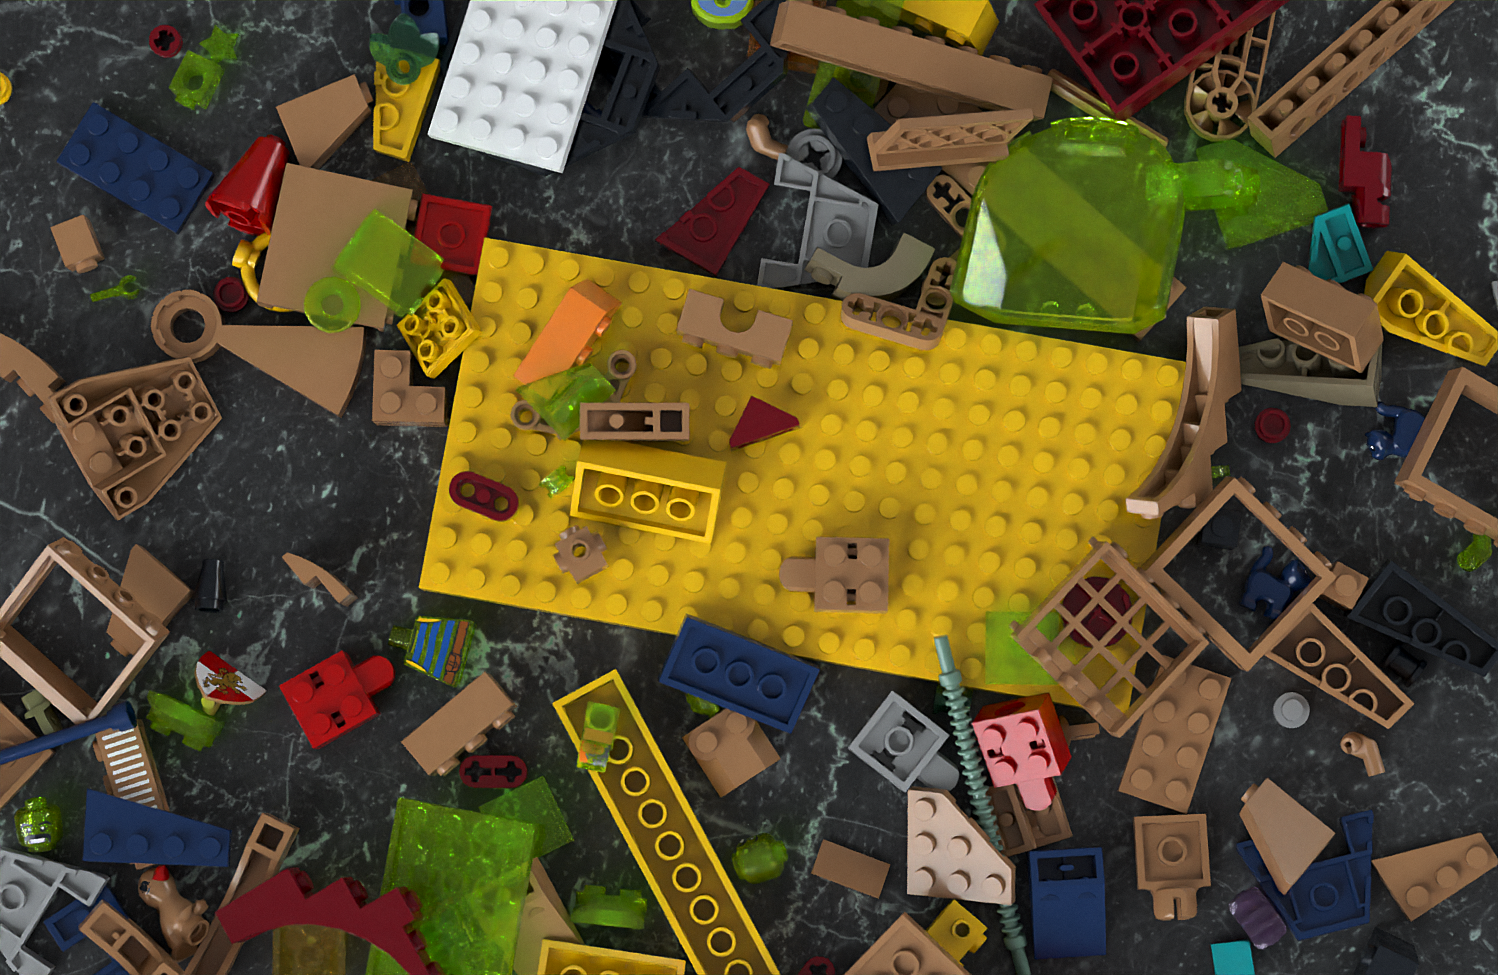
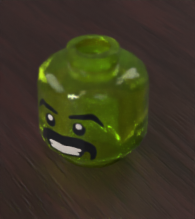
(38, 825)
(759, 858)

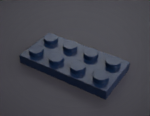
(135, 168)
(738, 673)

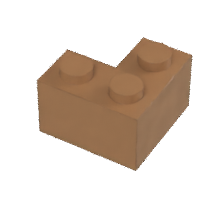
(397, 400)

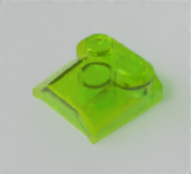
(176, 716)
(620, 910)

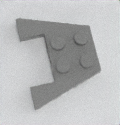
(835, 222)
(26, 891)

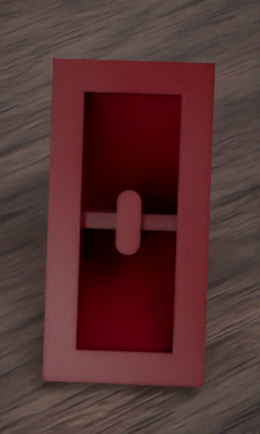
(761, 422)

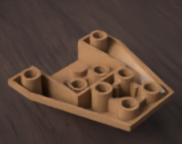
(134, 428)

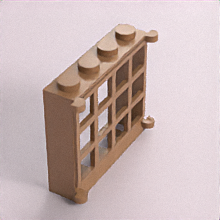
(1070, 675)

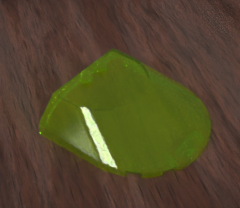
(1074, 230)

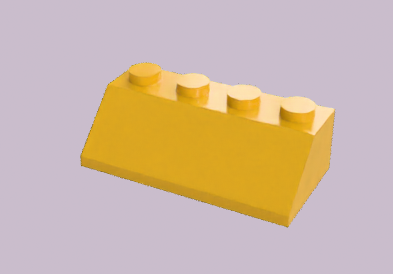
(648, 489)
(577, 959)

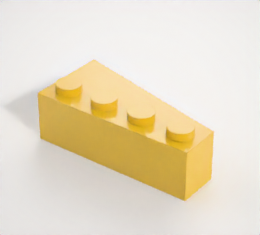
(955, 21)

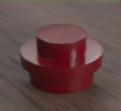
(230, 294)
(1272, 425)

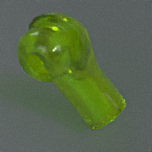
(1475, 553)

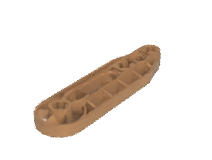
(1210, 88)

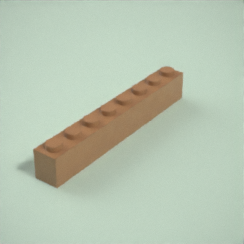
(909, 59)

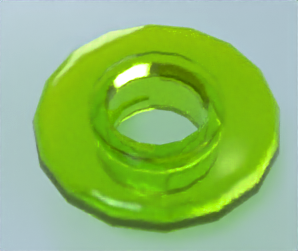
(324, 288)

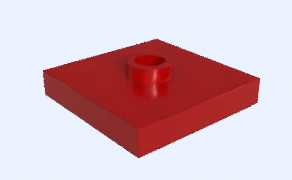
(454, 231)

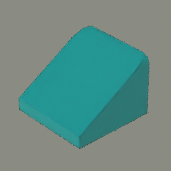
(1232, 958)

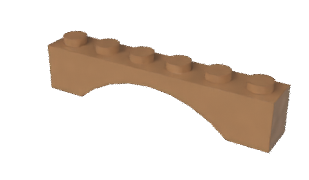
(258, 863)

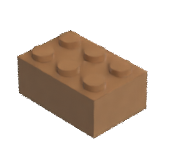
(1322, 316)
(460, 725)

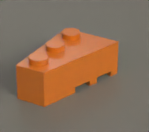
(570, 332)

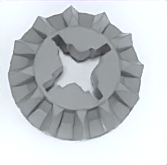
(819, 142)

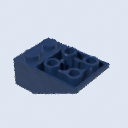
(1067, 902)

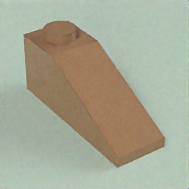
(634, 421)

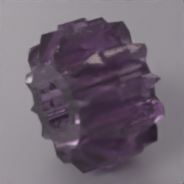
(1257, 918)

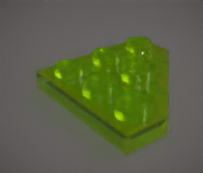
(1284, 202)

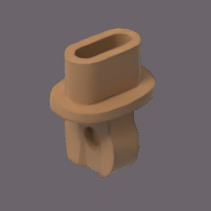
(1078, 732)

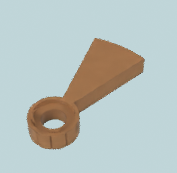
(301, 357)

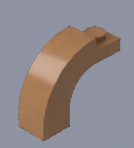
(127, 942)

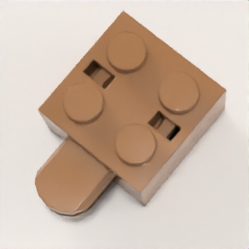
(842, 573)

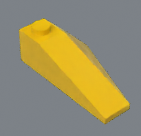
(1426, 311)

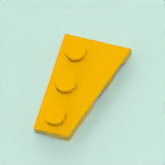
(401, 109)

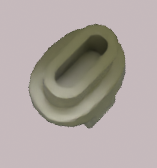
(41, 708)

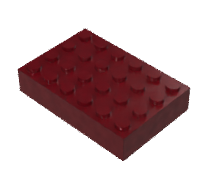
(1146, 46)

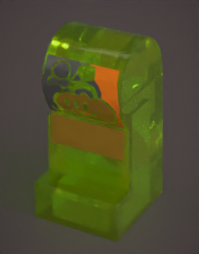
(598, 736)

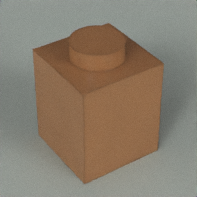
(78, 244)
(1345, 588)

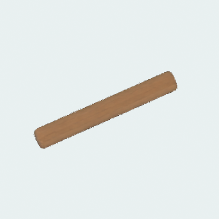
(1094, 104)

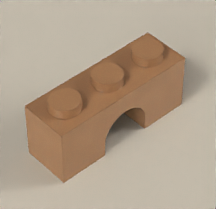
(762, 342)

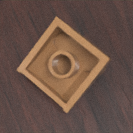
(730, 749)

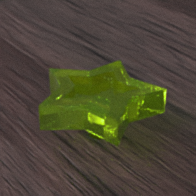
(220, 45)

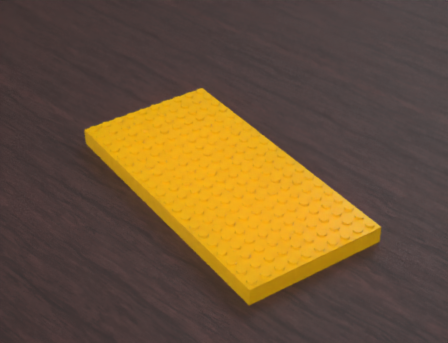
(967, 456)

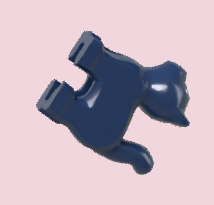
(1405, 429)
(1267, 587)

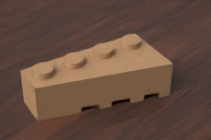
(1334, 664)

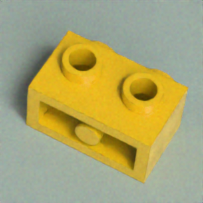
(957, 931)

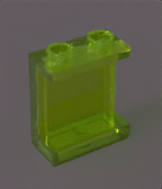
(388, 263)

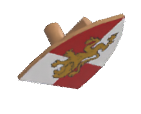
(223, 684)

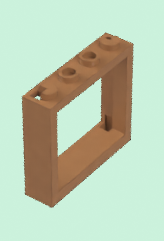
(1445, 503)
(1290, 537)
(38, 668)

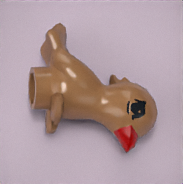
(179, 917)

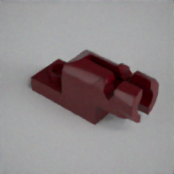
(1365, 174)

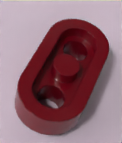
(484, 496)

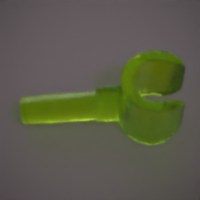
(116, 290)

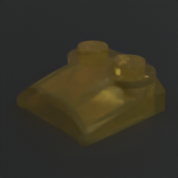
(309, 950)

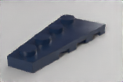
(147, 835)

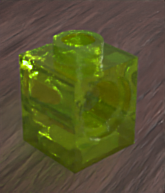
(191, 66)

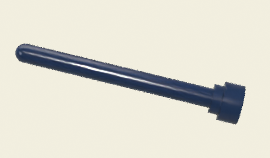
(120, 717)

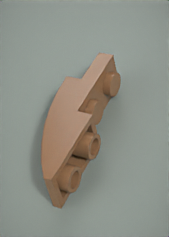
(35, 373)

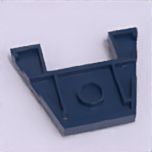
(1330, 892)

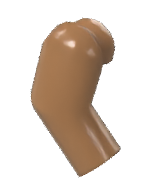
(760, 137)
(1364, 748)

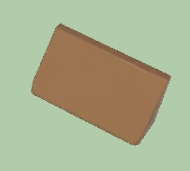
(850, 868)

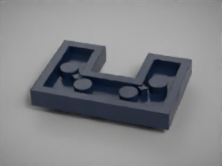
(66, 932)

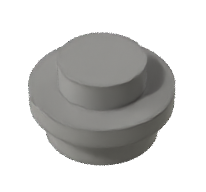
(1291, 710)

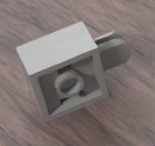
(905, 746)

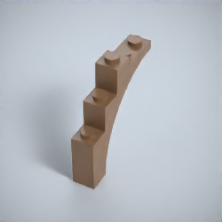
(1210, 379)

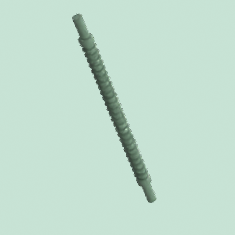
(950, 679)

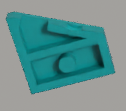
(1337, 246)

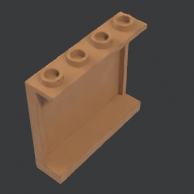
(312, 226)

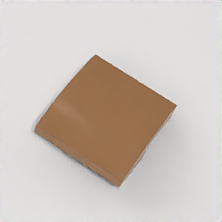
(313, 575)
(1025, 828)

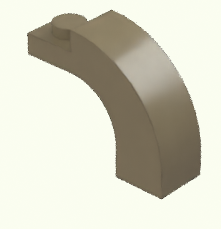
(883, 281)

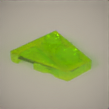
(560, 395)

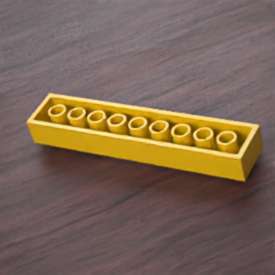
(668, 839)

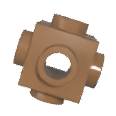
(585, 566)

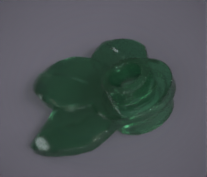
(404, 44)

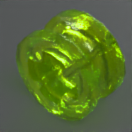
(556, 481)

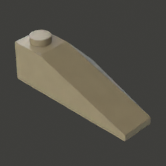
(1304, 373)

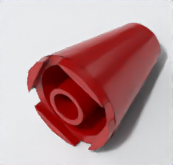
(252, 187)

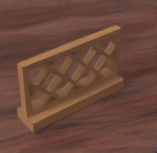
(946, 139)

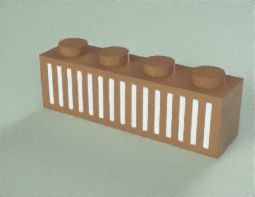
(130, 768)

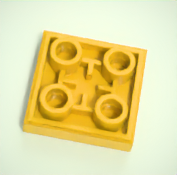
(439, 328)

